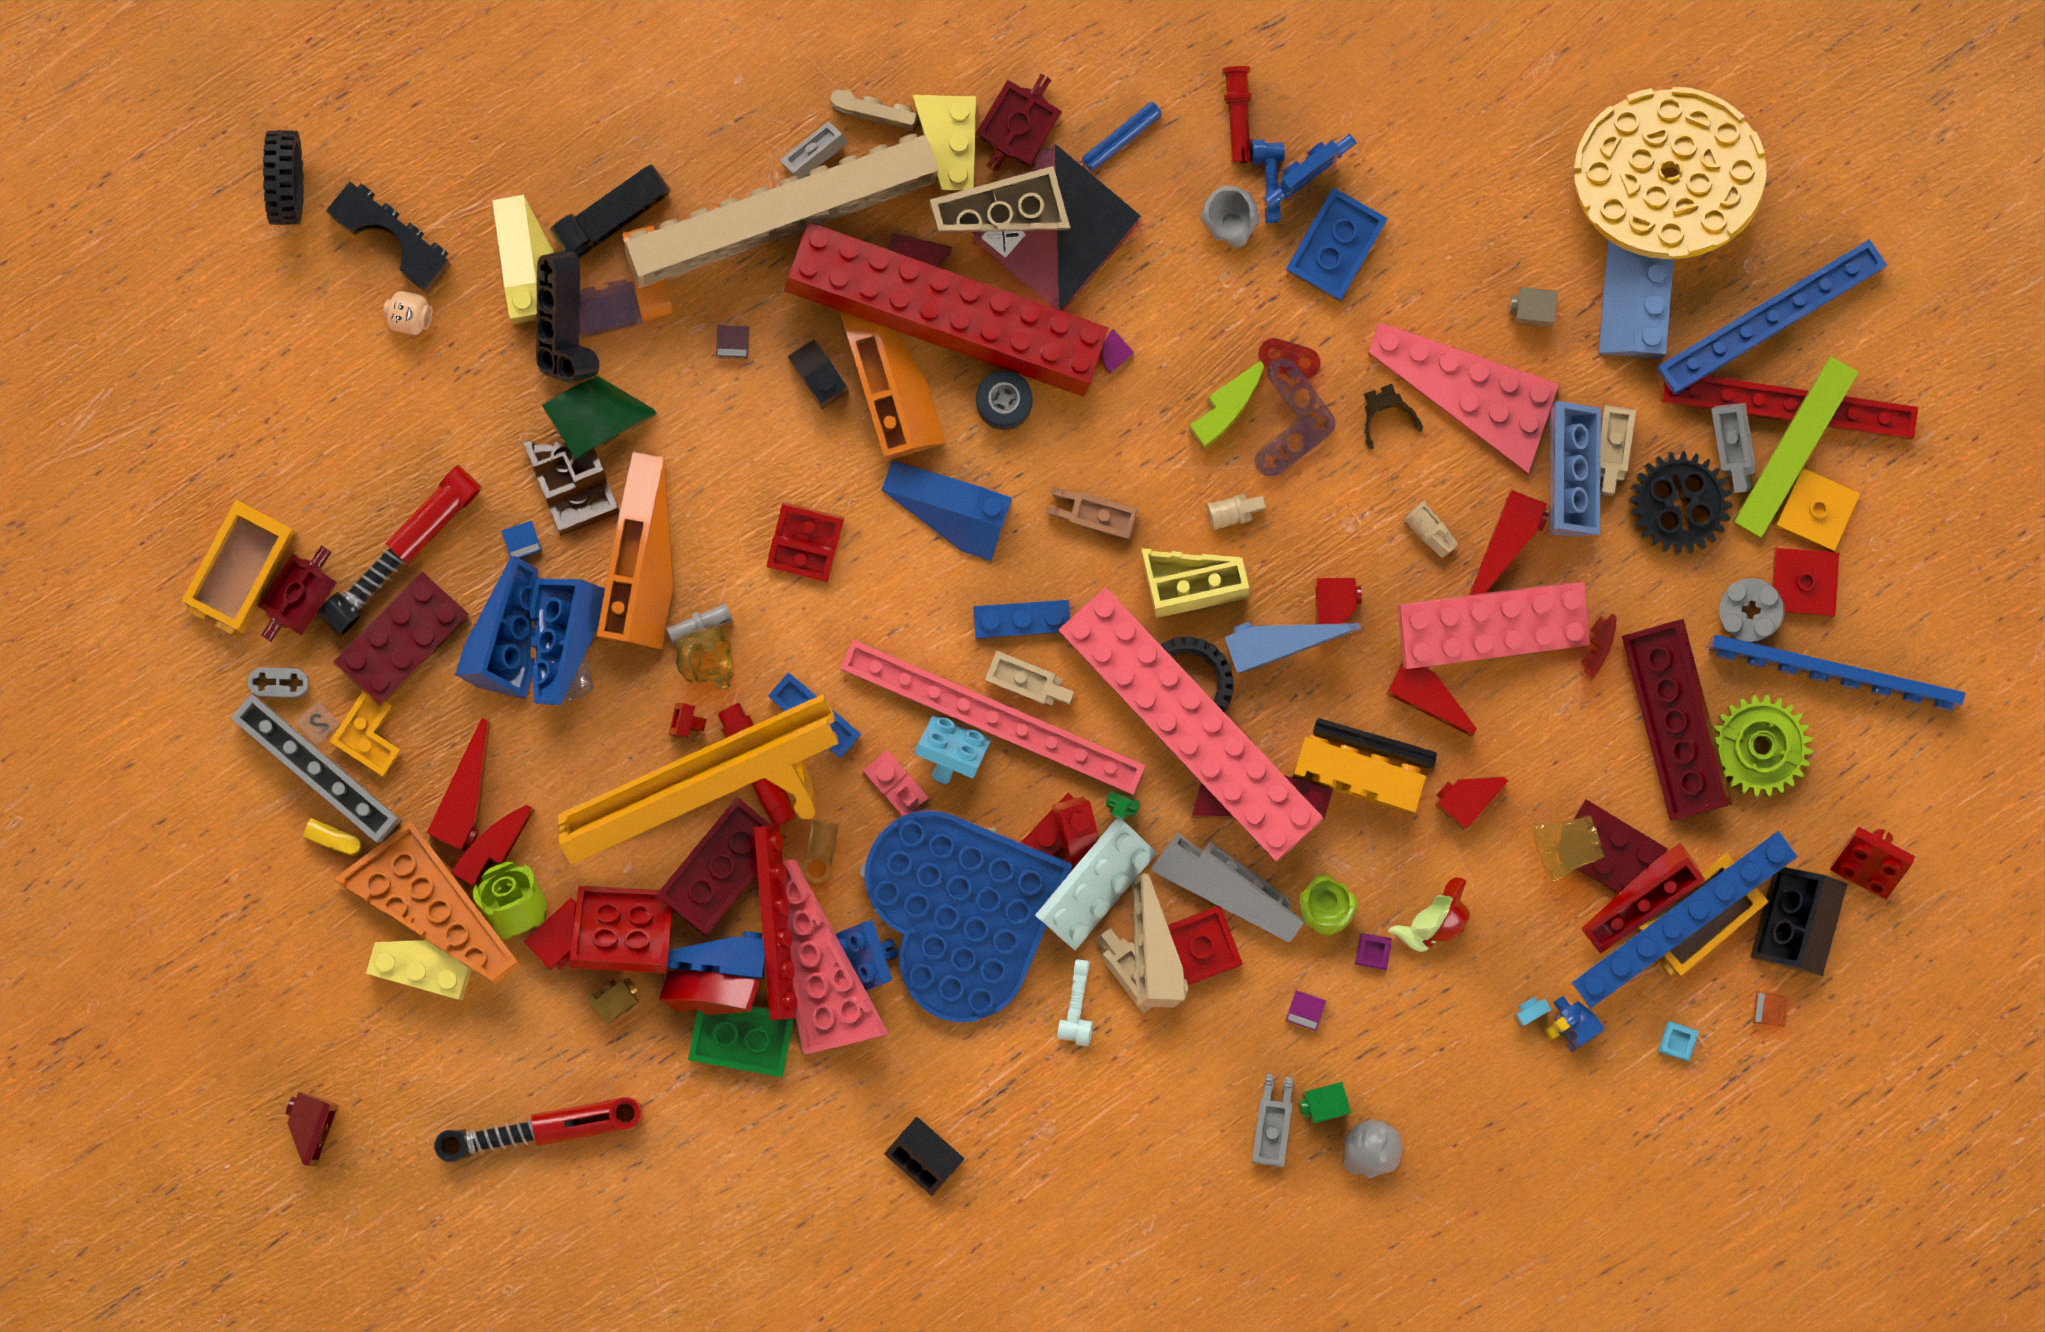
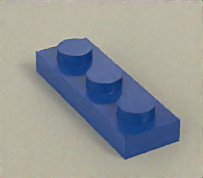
(1020, 619)
(792, 693)

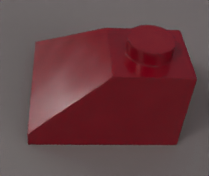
(310, 1125)

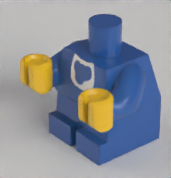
(1575, 1023)

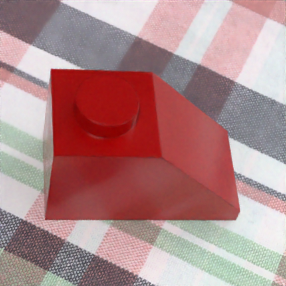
(1336, 599)
(1468, 798)
(554, 937)

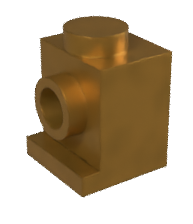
(614, 1000)

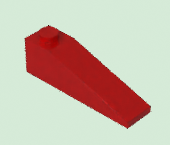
(1515, 527)
(460, 807)
(1646, 896)

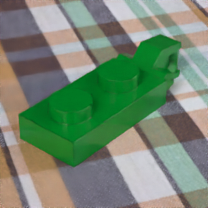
(1121, 805)

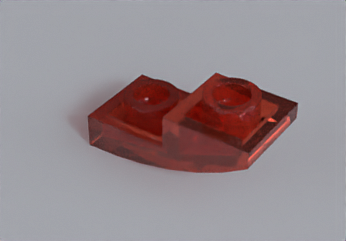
(1603, 637)

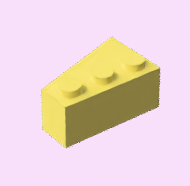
(950, 131)
(1192, 581)
(419, 966)

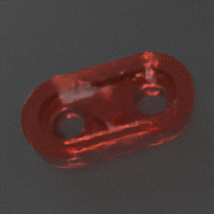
(1291, 352)

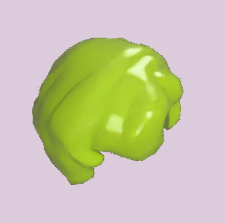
(1327, 905)

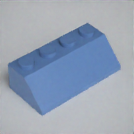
(1635, 304)
(1575, 470)

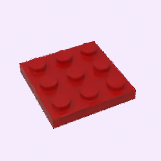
(620, 930)

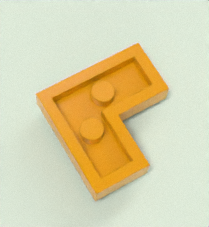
(359, 737)

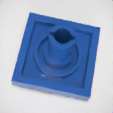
(868, 954)

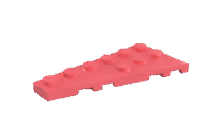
(1482, 395)
(829, 994)

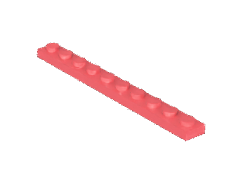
(992, 717)

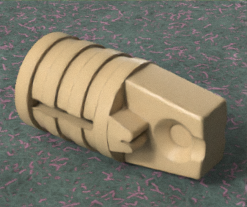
(1233, 510)
(1430, 529)

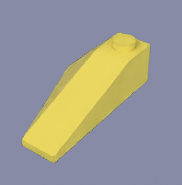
(520, 246)

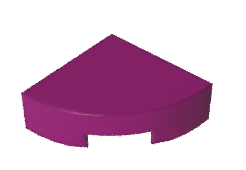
(1115, 351)

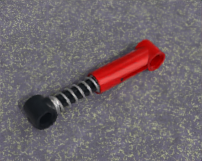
(451, 495)
(543, 1128)

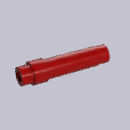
(772, 797)

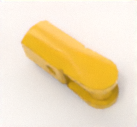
(332, 838)

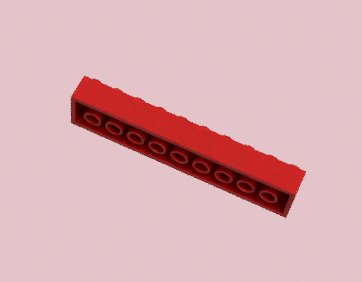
(946, 309)

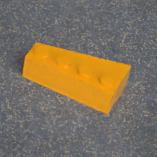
(1359, 775)

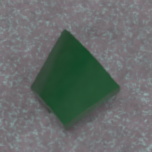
(595, 414)

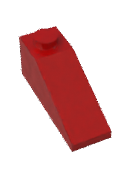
(1427, 693)
(1076, 828)

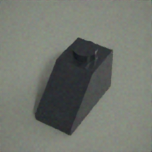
(818, 374)

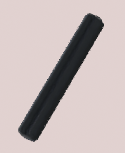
(1374, 743)

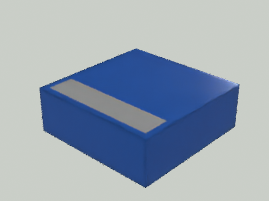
(522, 540)

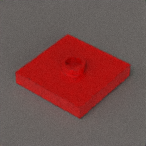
(1806, 580)
(1204, 945)

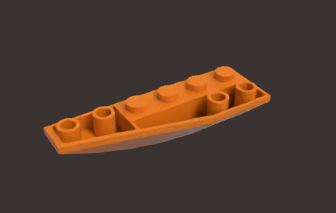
(893, 389)
(641, 562)

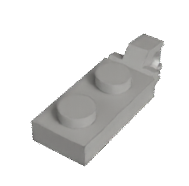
(1735, 444)

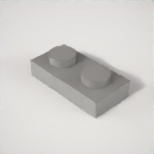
(814, 151)

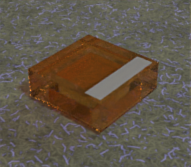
(1770, 1009)

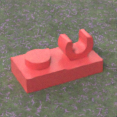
(895, 783)

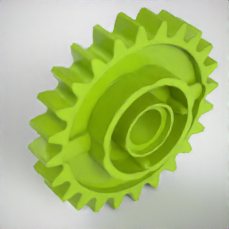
(1784, 741)

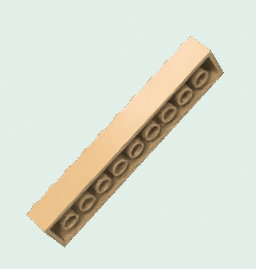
(781, 210)

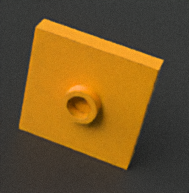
(1817, 509)

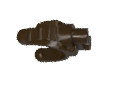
(1385, 399)

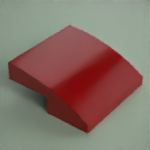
(805, 542)

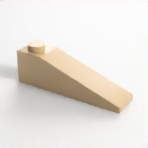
(1157, 963)

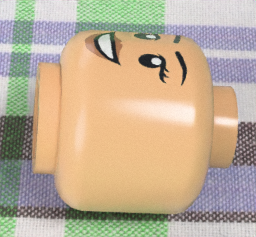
(408, 313)

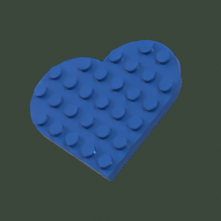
(962, 909)

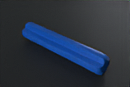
(1121, 136)

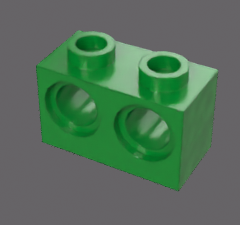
(1324, 1103)

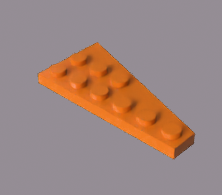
(419, 892)

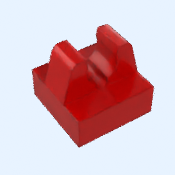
(684, 721)

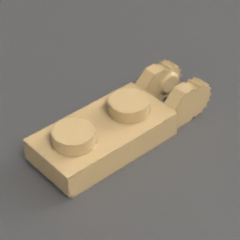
(871, 109)

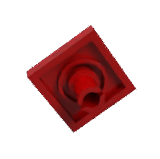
(1872, 861)

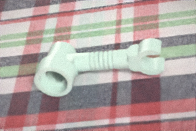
(1074, 1028)

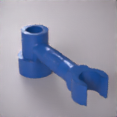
(1268, 155)

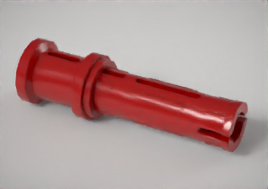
(1238, 100)

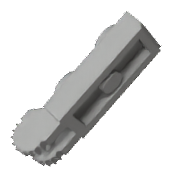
(1272, 1125)

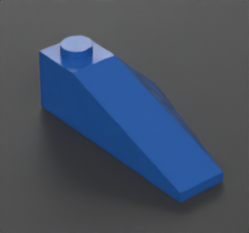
(955, 509)
(565, 623)
(500, 643)
(729, 956)

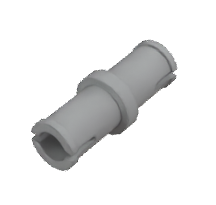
(714, 617)

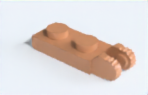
(1096, 513)

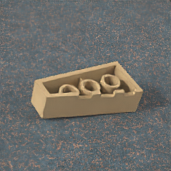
(1011, 204)

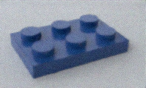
(1336, 244)

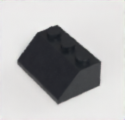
(1799, 920)

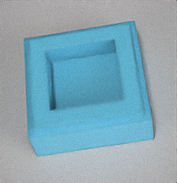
(1678, 1041)

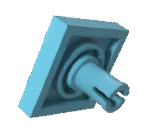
(951, 749)

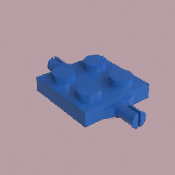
(1299, 175)

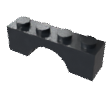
(359, 212)

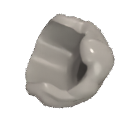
(1230, 215)
(1372, 1148)

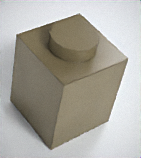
(1534, 307)

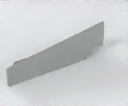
(1229, 885)

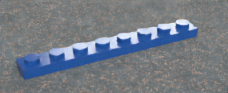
(1771, 317)
(1850, 676)
(1684, 919)

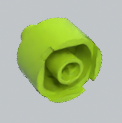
(510, 899)

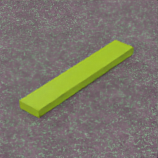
(1795, 446)

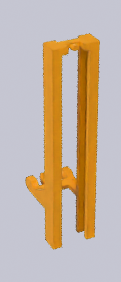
(764, 750)

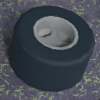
(1008, 390)

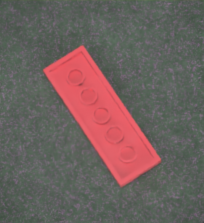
(1493, 624)

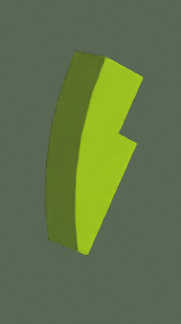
(1226, 405)

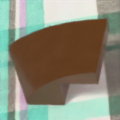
(572, 487)

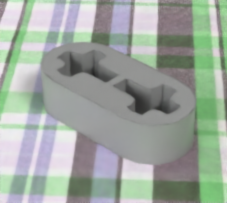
(277, 690)

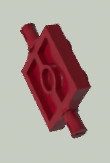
(1018, 123)
(297, 594)

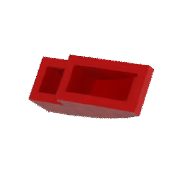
(493, 844)
(708, 992)

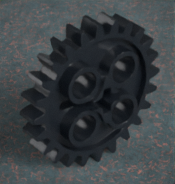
(1708, 498)

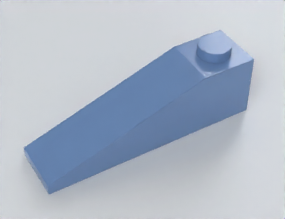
(1264, 644)

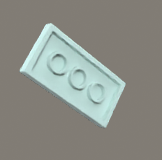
(1096, 883)

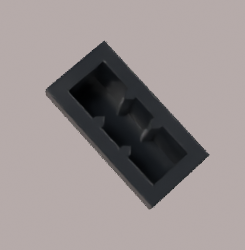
(924, 1156)

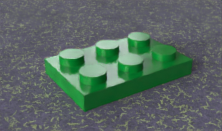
(742, 1041)

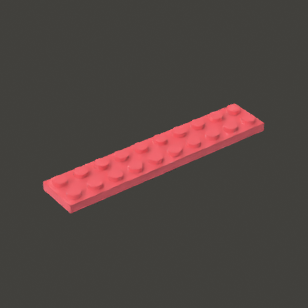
(1191, 724)

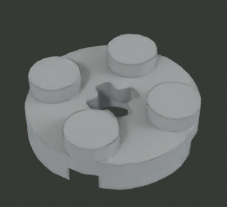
(1763, 624)

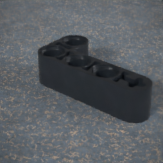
(610, 212)
(558, 320)

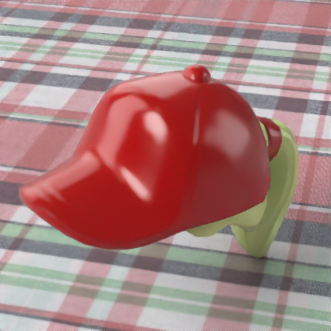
(1439, 921)

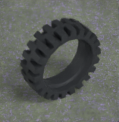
(283, 177)
(1214, 657)

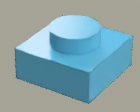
(1531, 1010)

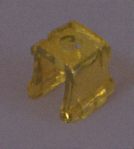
(1567, 846)

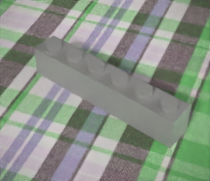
(316, 769)

